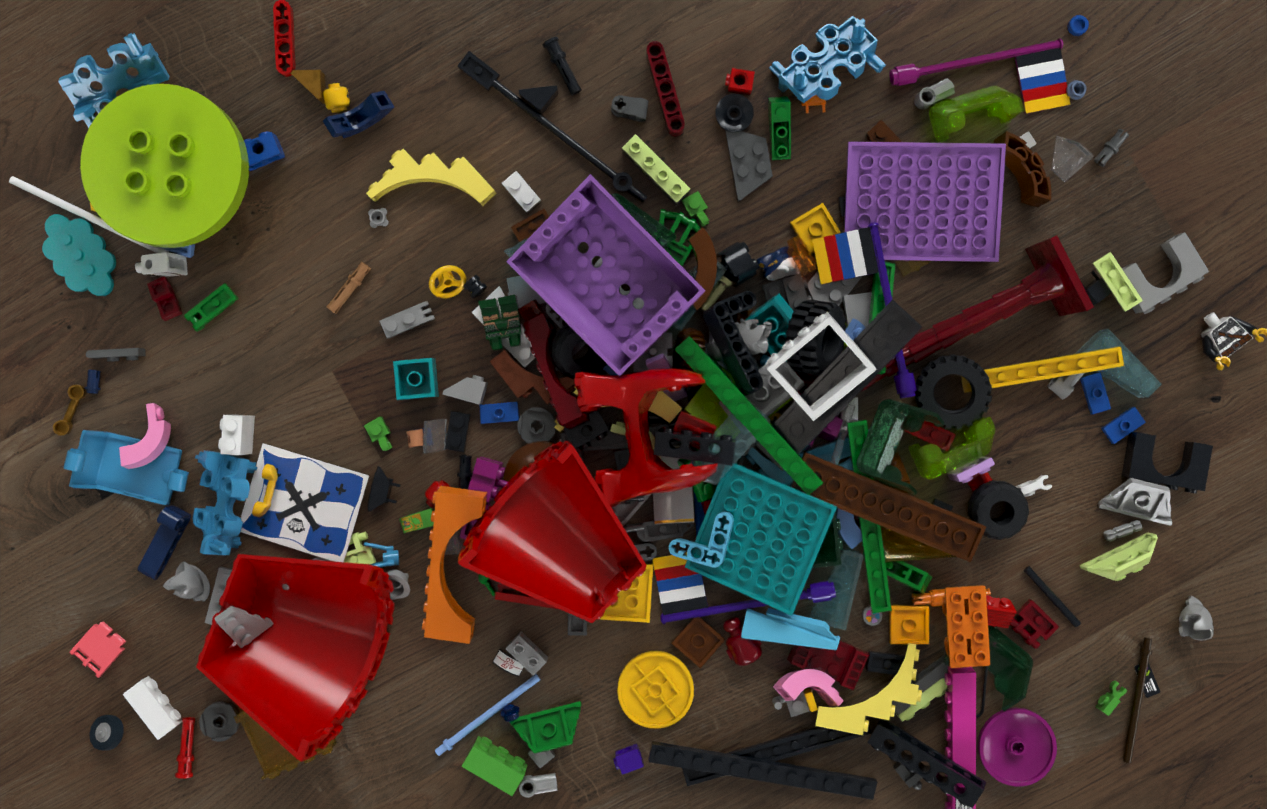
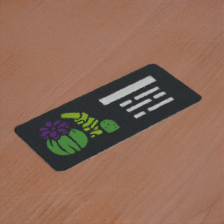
(1151, 687)

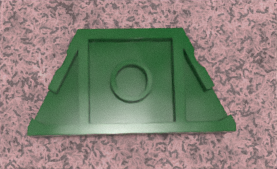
(549, 728)

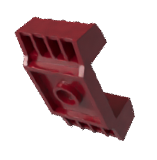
(841, 664)

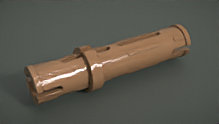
(354, 280)

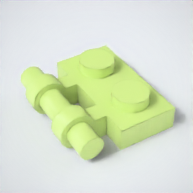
(361, 554)

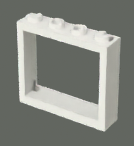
(838, 390)

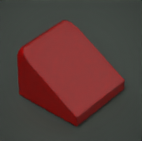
(979, 480)

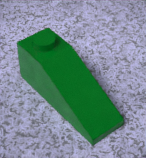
(908, 575)

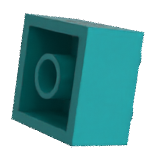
(416, 378)

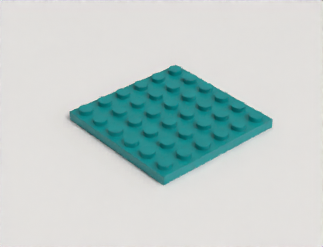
(771, 539)

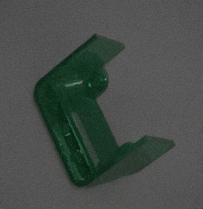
(884, 437)
(1009, 665)

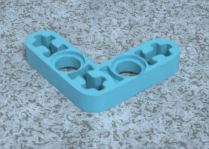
(712, 548)

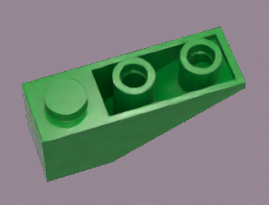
(780, 127)

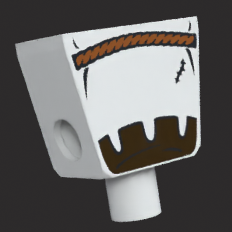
(162, 265)

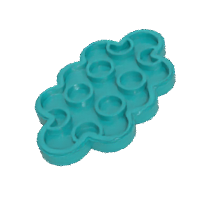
(79, 255)

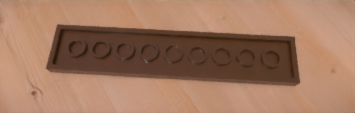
(895, 509)

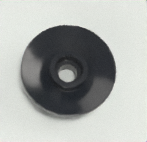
(738, 104)

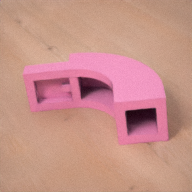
(153, 442)
(796, 681)

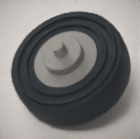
(106, 732)

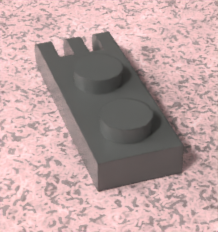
(114, 354)

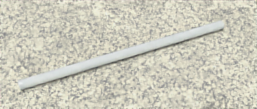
(74, 209)

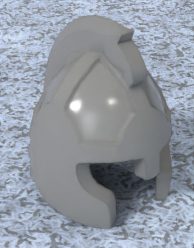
(755, 335)
(189, 583)
(1195, 621)

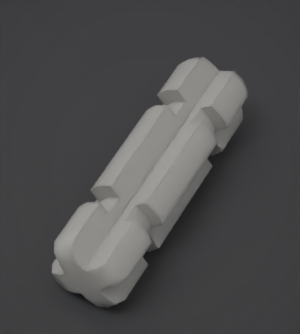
(1123, 530)

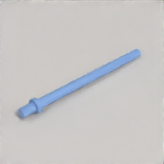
(448, 743)

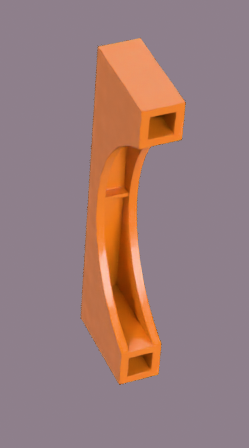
(444, 615)

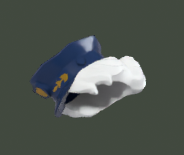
(778, 264)

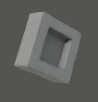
(541, 758)

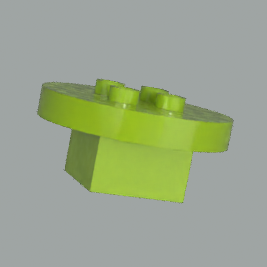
(164, 166)

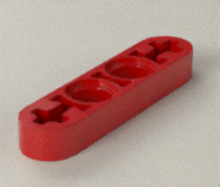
(284, 38)

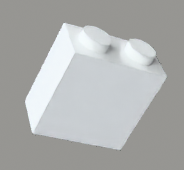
(236, 434)

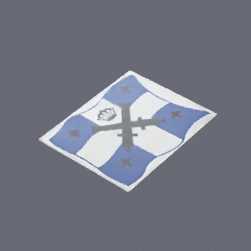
(310, 506)

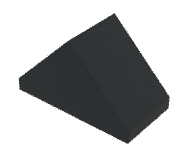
(539, 97)

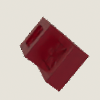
(165, 298)

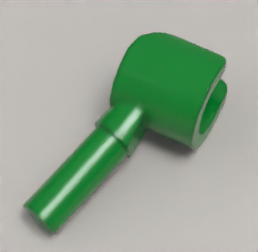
(484, 580)

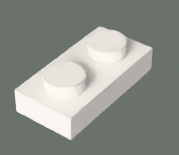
(521, 191)

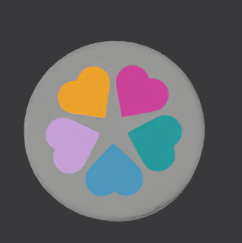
(871, 618)

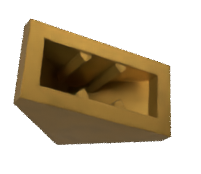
(313, 81)

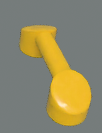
(269, 473)

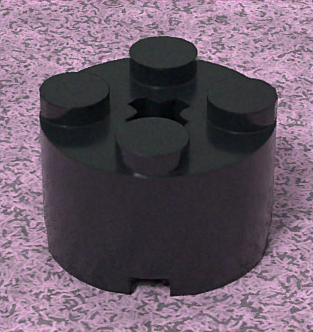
(738, 263)

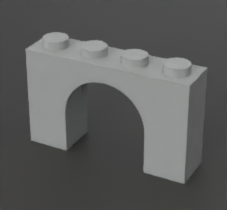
(1187, 269)

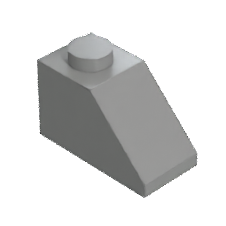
(468, 389)

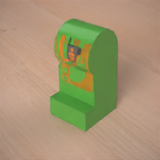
(417, 521)

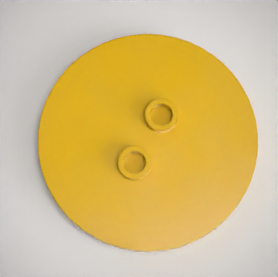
(655, 689)

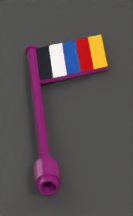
(1038, 70)

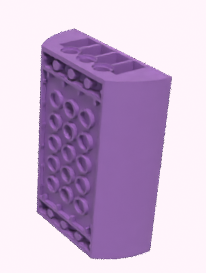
(590, 295)

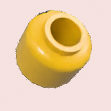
(336, 98)

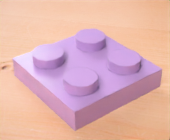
(965, 472)

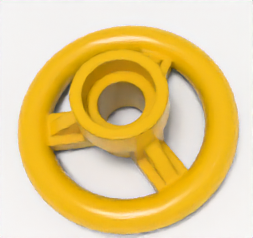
(447, 280)

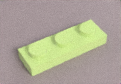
(1117, 282)

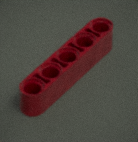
(665, 80)

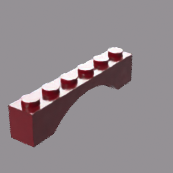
(540, 333)

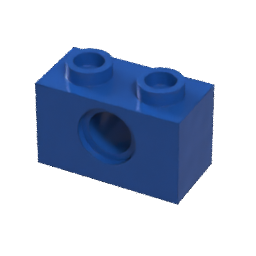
(271, 151)

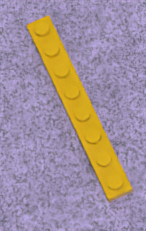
(1052, 368)

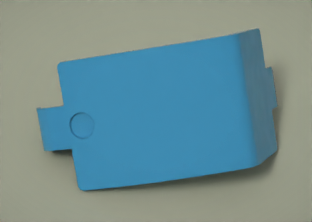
(98, 466)

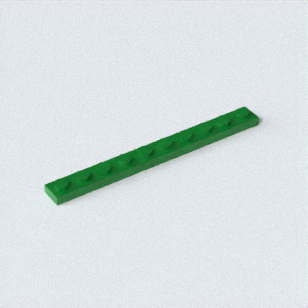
(749, 415)
(870, 532)

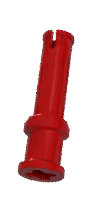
(186, 758)

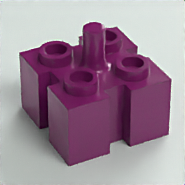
(487, 477)

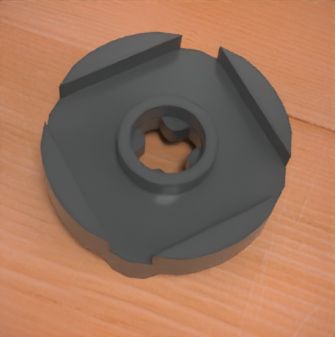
(530, 417)
(214, 730)

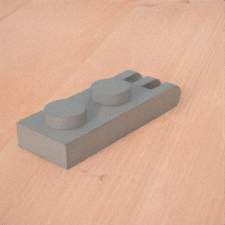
(406, 320)

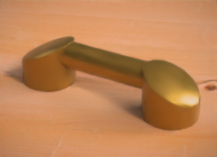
(64, 426)

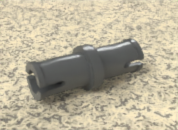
(1111, 147)

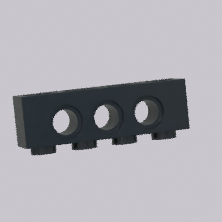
(664, 447)

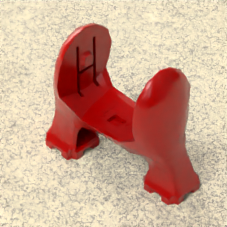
(635, 394)

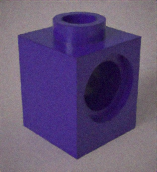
(628, 759)

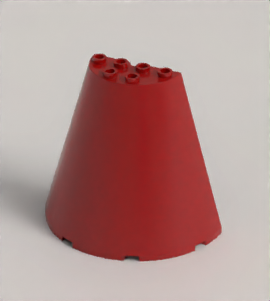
(555, 537)

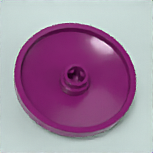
(1017, 747)

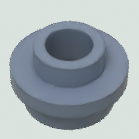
(1079, 86)

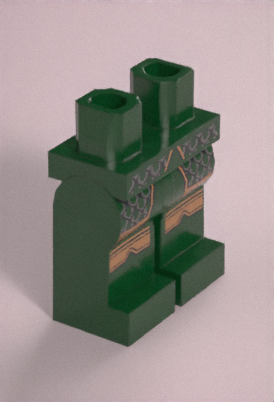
(501, 327)

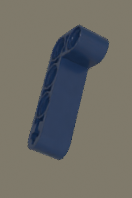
(173, 524)

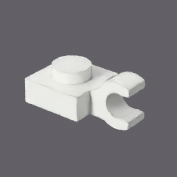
(1029, 487)

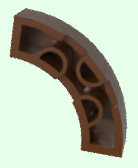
(1027, 169)

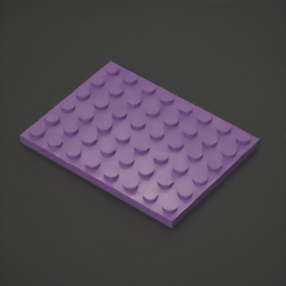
(927, 198)

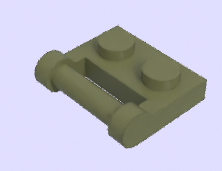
(716, 292)

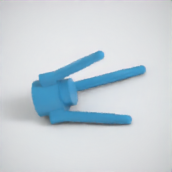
(389, 559)

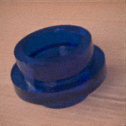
(510, 712)

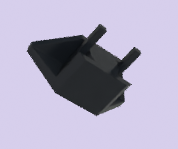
(1097, 289)
(380, 490)

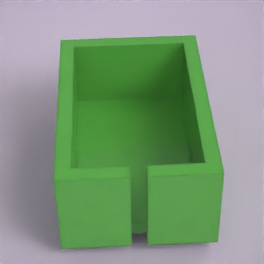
(495, 765)

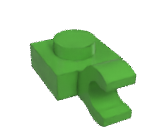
(695, 206)
(378, 431)
(1109, 701)

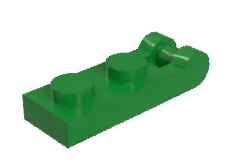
(211, 307)

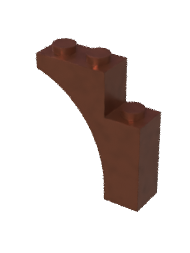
(523, 381)

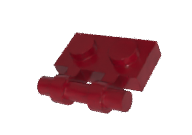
(1037, 619)

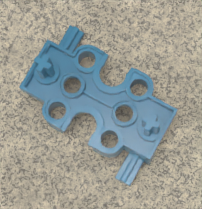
(860, 49)
(89, 100)
(227, 478)

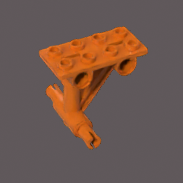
(966, 623)

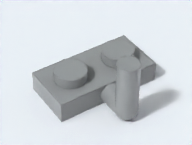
(795, 706)

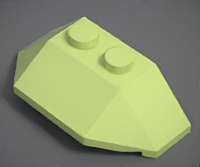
(1123, 559)

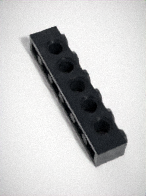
(937, 763)

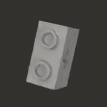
(527, 653)

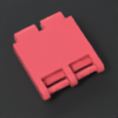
(99, 648)

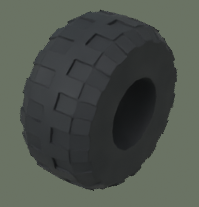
(561, 353)
(1012, 519)

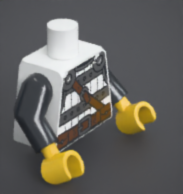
(1227, 336)

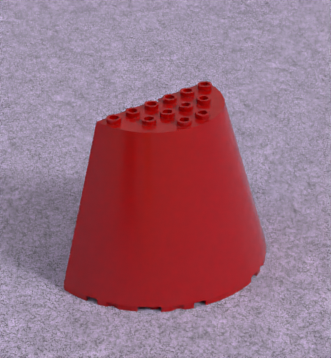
(317, 654)

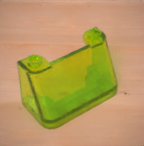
(949, 117)
(933, 462)

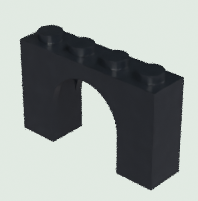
(1190, 475)

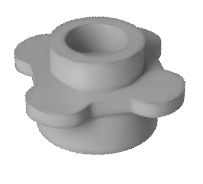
(373, 214)

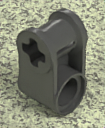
(631, 109)

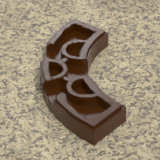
(706, 263)

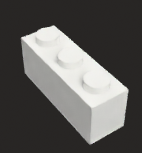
(153, 707)

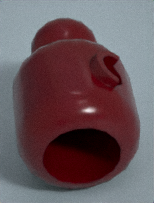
(740, 650)

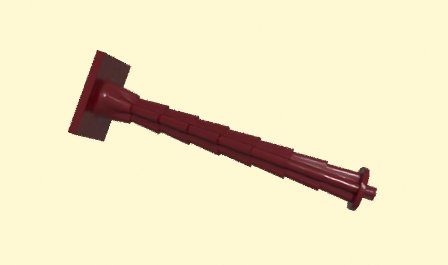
(1052, 280)

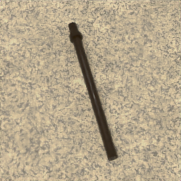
(1145, 653)

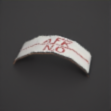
(508, 663)

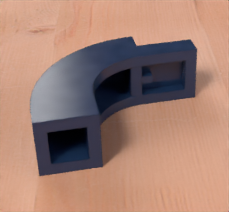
(360, 118)

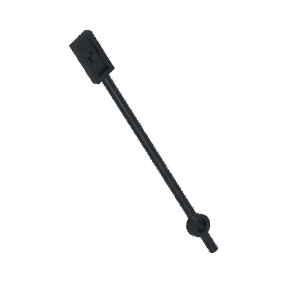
(488, 78)

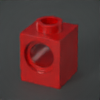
(746, 75)

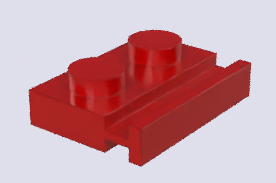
(697, 425)

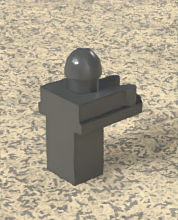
(909, 778)

